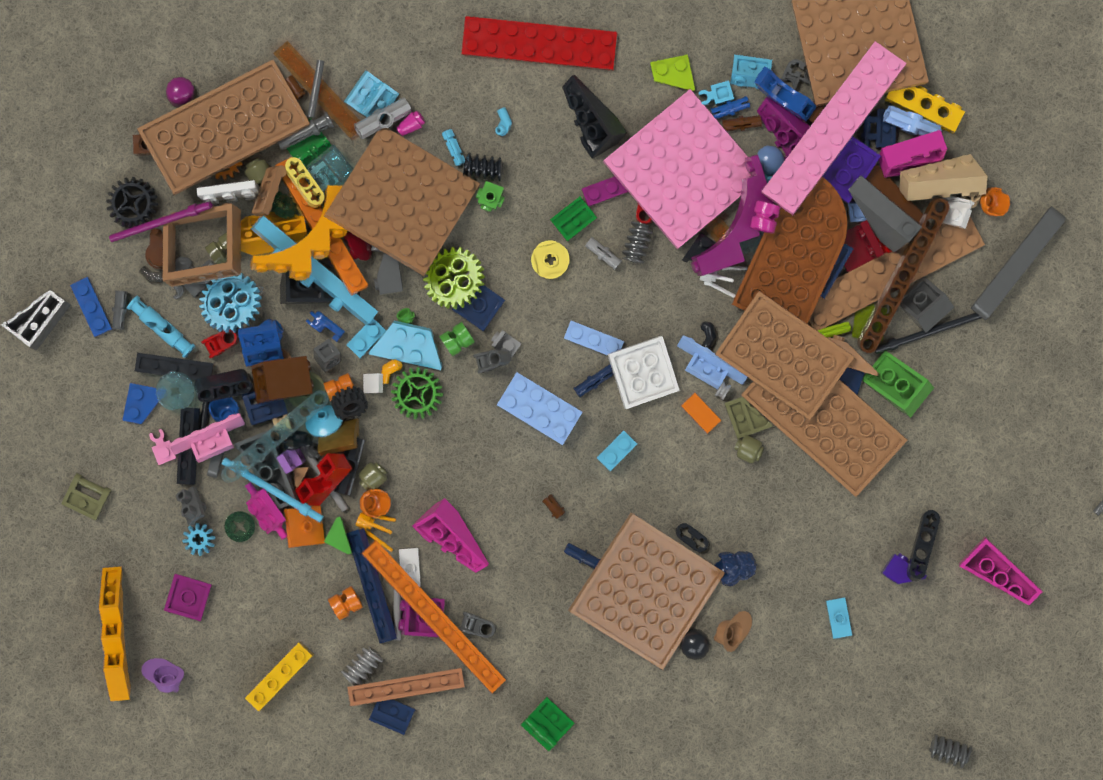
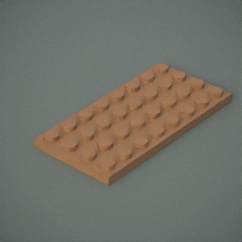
(223, 127)
(841, 436)

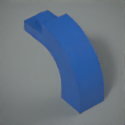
(784, 95)

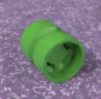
(457, 339)

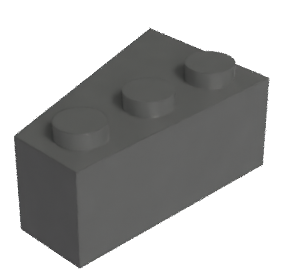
(38, 319)

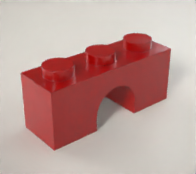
(333, 470)

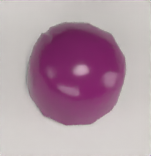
(180, 91)

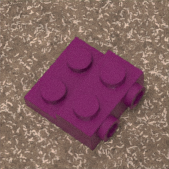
(413, 624)

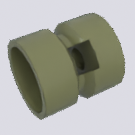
(218, 249)

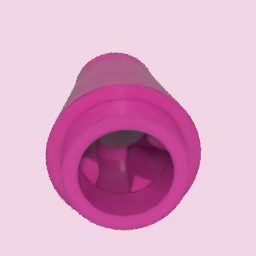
(411, 123)

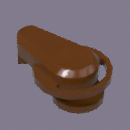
(155, 250)

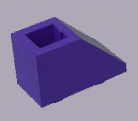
(897, 569)

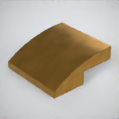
(341, 440)

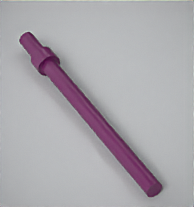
(192, 210)

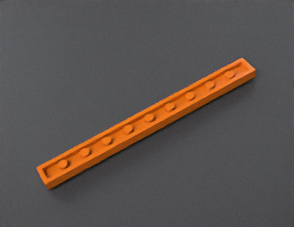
(433, 616)

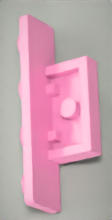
(210, 440)

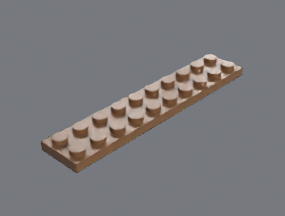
(868, 281)

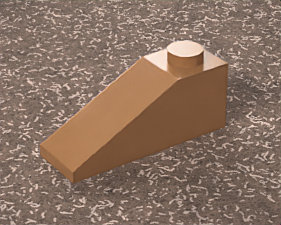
(858, 362)

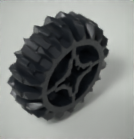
(124, 206)

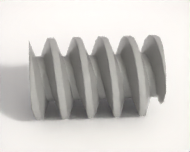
(362, 666)

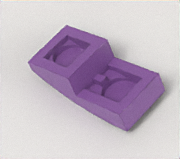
(291, 459)

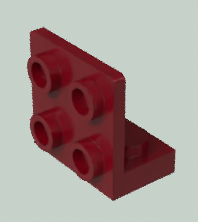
(864, 246)

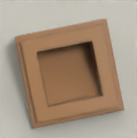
(300, 474)

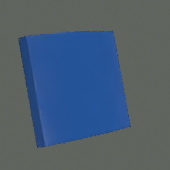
(260, 344)

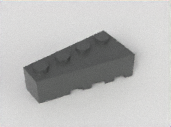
(270, 469)

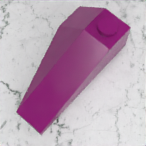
(784, 125)

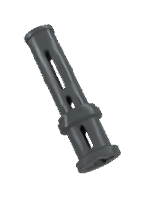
(315, 127)

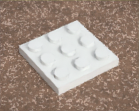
(229, 192)
(643, 372)

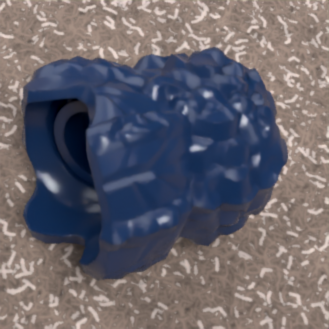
(736, 567)

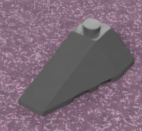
(886, 218)

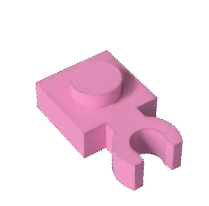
(162, 450)

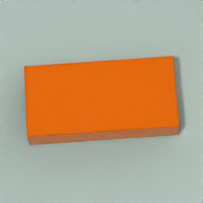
(701, 413)

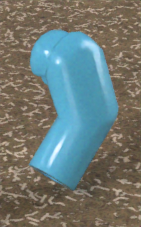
(505, 123)

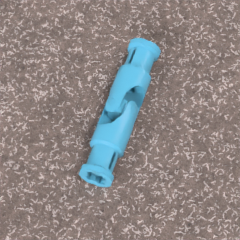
(158, 325)

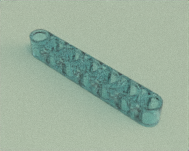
(283, 432)

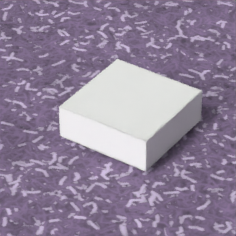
(373, 383)

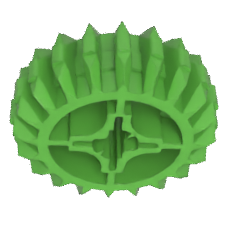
(408, 378)

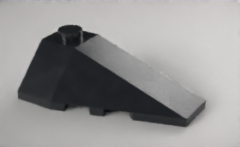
(597, 123)
(295, 292)

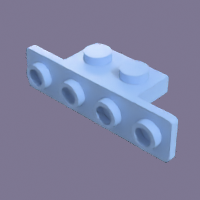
(707, 365)

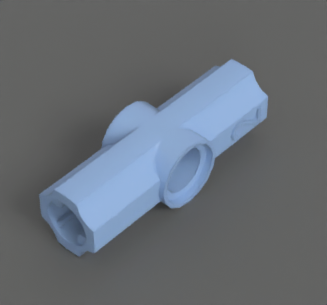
(909, 121)

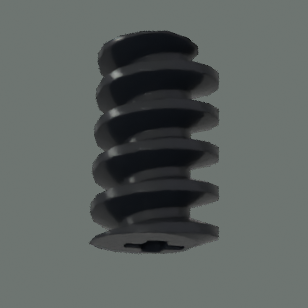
(483, 166)

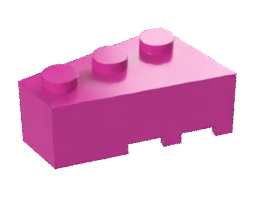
(912, 153)

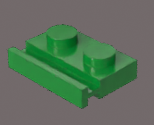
(573, 218)

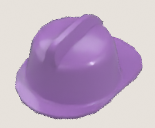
(163, 674)

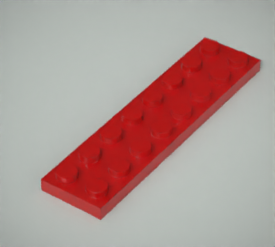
(539, 43)

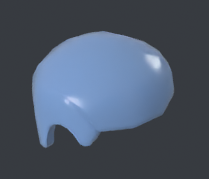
(770, 159)

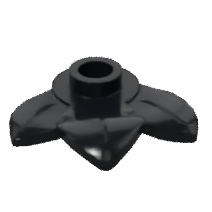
(296, 441)

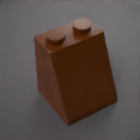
(282, 379)

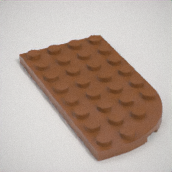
(799, 255)

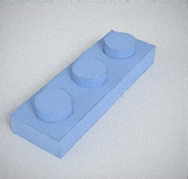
(592, 338)

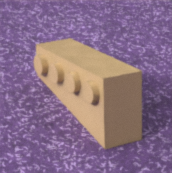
(943, 178)

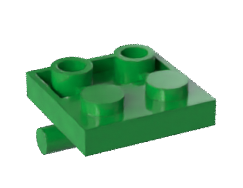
(547, 724)

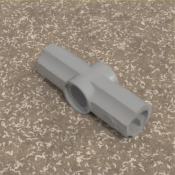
(372, 123)

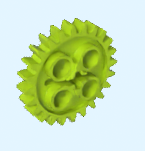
(450, 262)

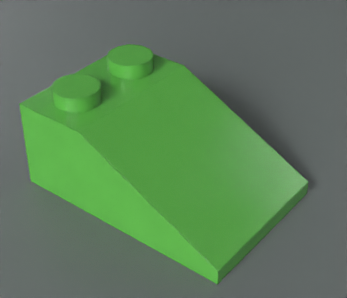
(898, 384)

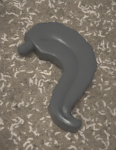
(181, 263)

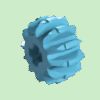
(202, 533)

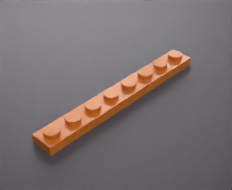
(338, 252)

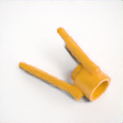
(367, 523)

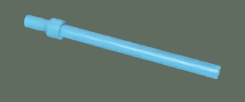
(304, 509)

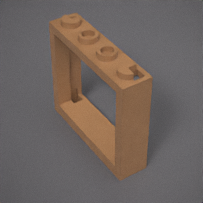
(211, 272)

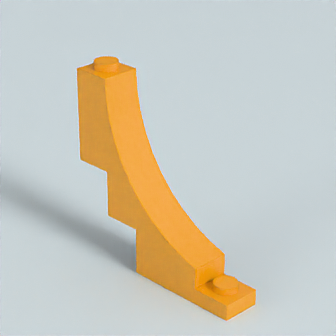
(113, 634)

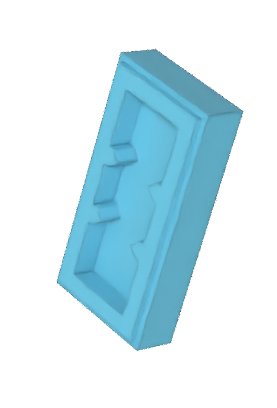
(839, 618)

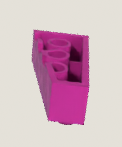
(996, 568)

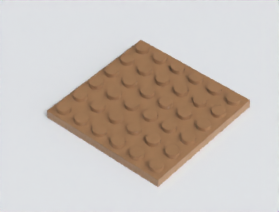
(842, 31)
(402, 200)
(646, 591)

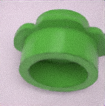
(405, 316)

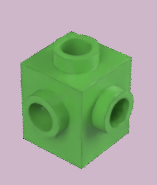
(490, 189)

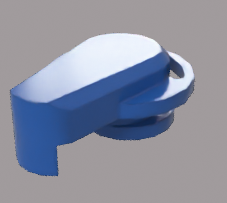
(322, 321)

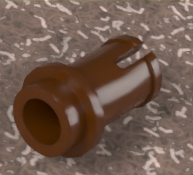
(297, 91)
(554, 506)

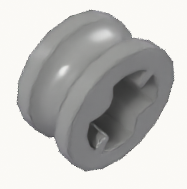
(723, 390)

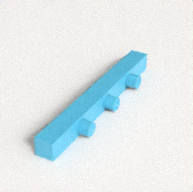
(319, 274)

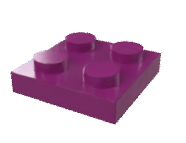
(187, 597)

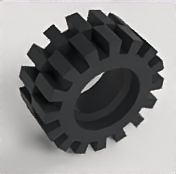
(349, 403)

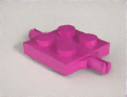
(265, 511)

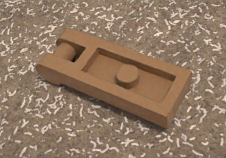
(268, 190)

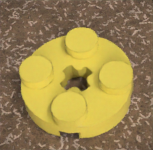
(559, 265)

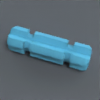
(453, 147)

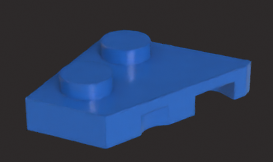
(139, 403)

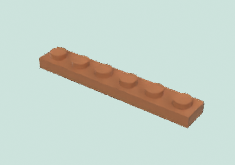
(405, 687)

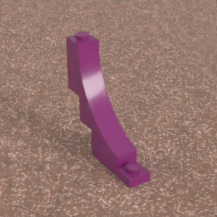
(727, 249)

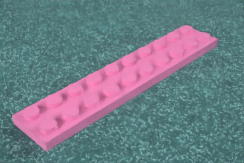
(833, 128)

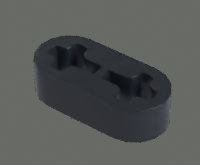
(689, 541)

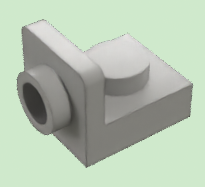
(504, 340)

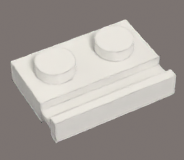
(958, 211)

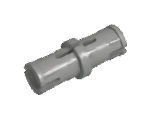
(603, 253)

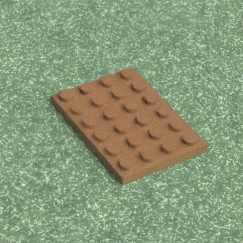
(784, 355)

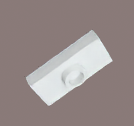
(410, 563)

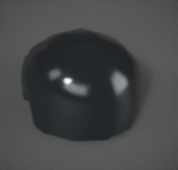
(695, 644)

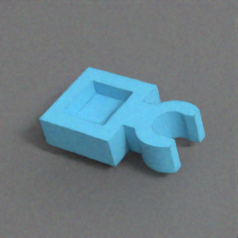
(719, 93)

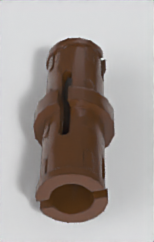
(742, 123)

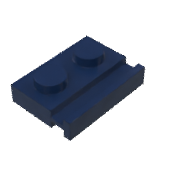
(392, 715)

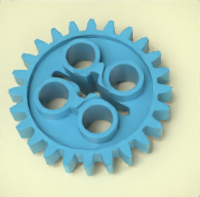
(243, 311)

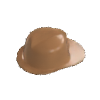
(733, 631)

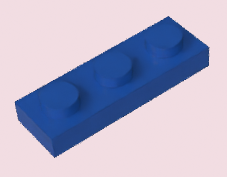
(91, 307)

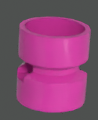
(765, 217)

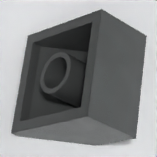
(925, 304)

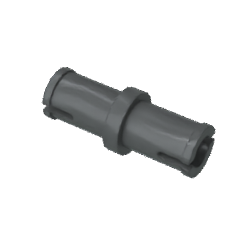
(119, 309)

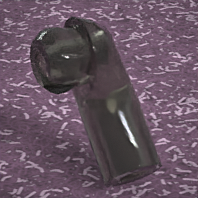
(152, 277)

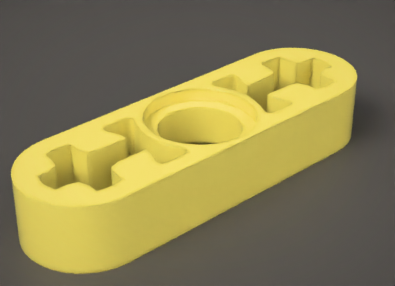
(307, 196)

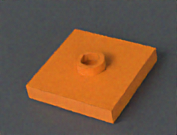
(302, 529)

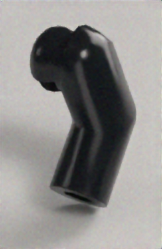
(710, 334)

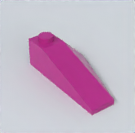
(447, 528)

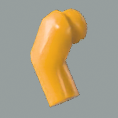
(389, 368)

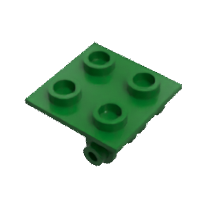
(309, 148)

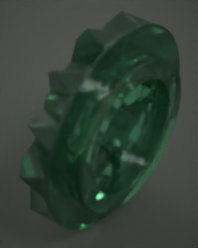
(289, 209)
(240, 535)

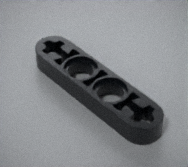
(920, 544)

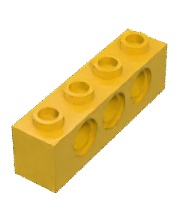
(948, 123)
(279, 676)

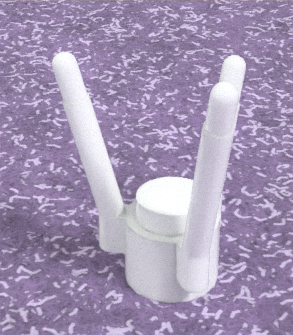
(711, 277)

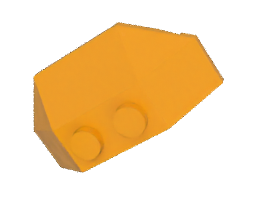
(254, 245)

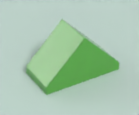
(337, 536)

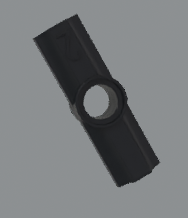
(346, 485)

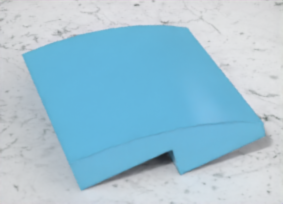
(370, 95)

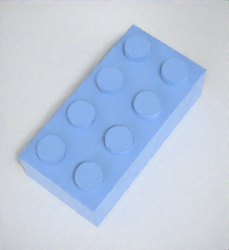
(539, 408)

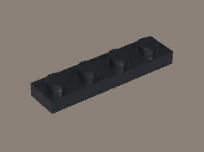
(163, 365)
(186, 460)

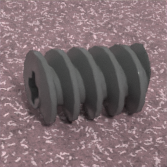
(637, 242)
(950, 751)

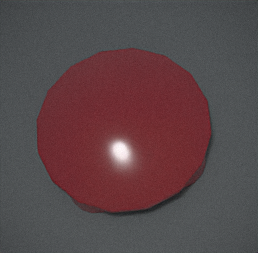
(359, 248)

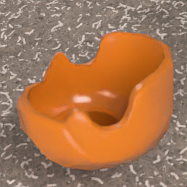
(995, 202)
(375, 503)

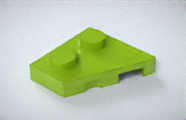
(673, 72)

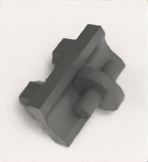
(192, 506)

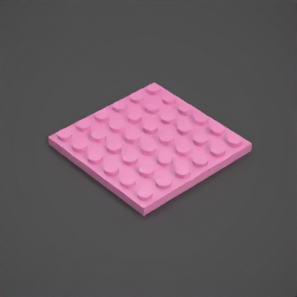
(681, 168)

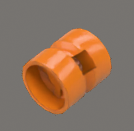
(333, 386)
(345, 603)

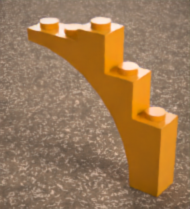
(316, 245)

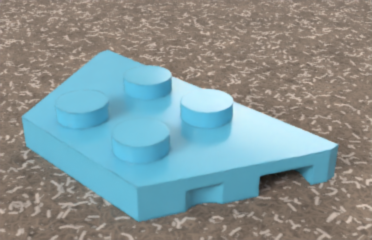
(409, 345)

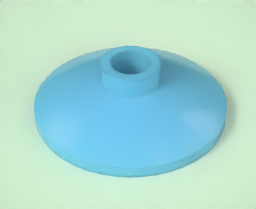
(323, 423)

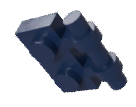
(885, 132)

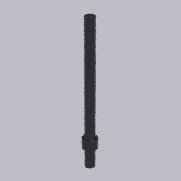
(893, 344)

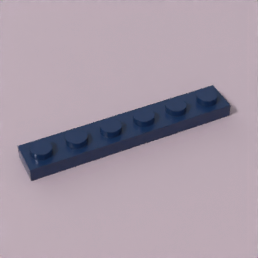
(372, 587)

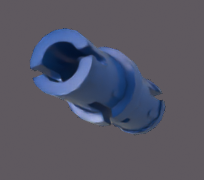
(730, 107)

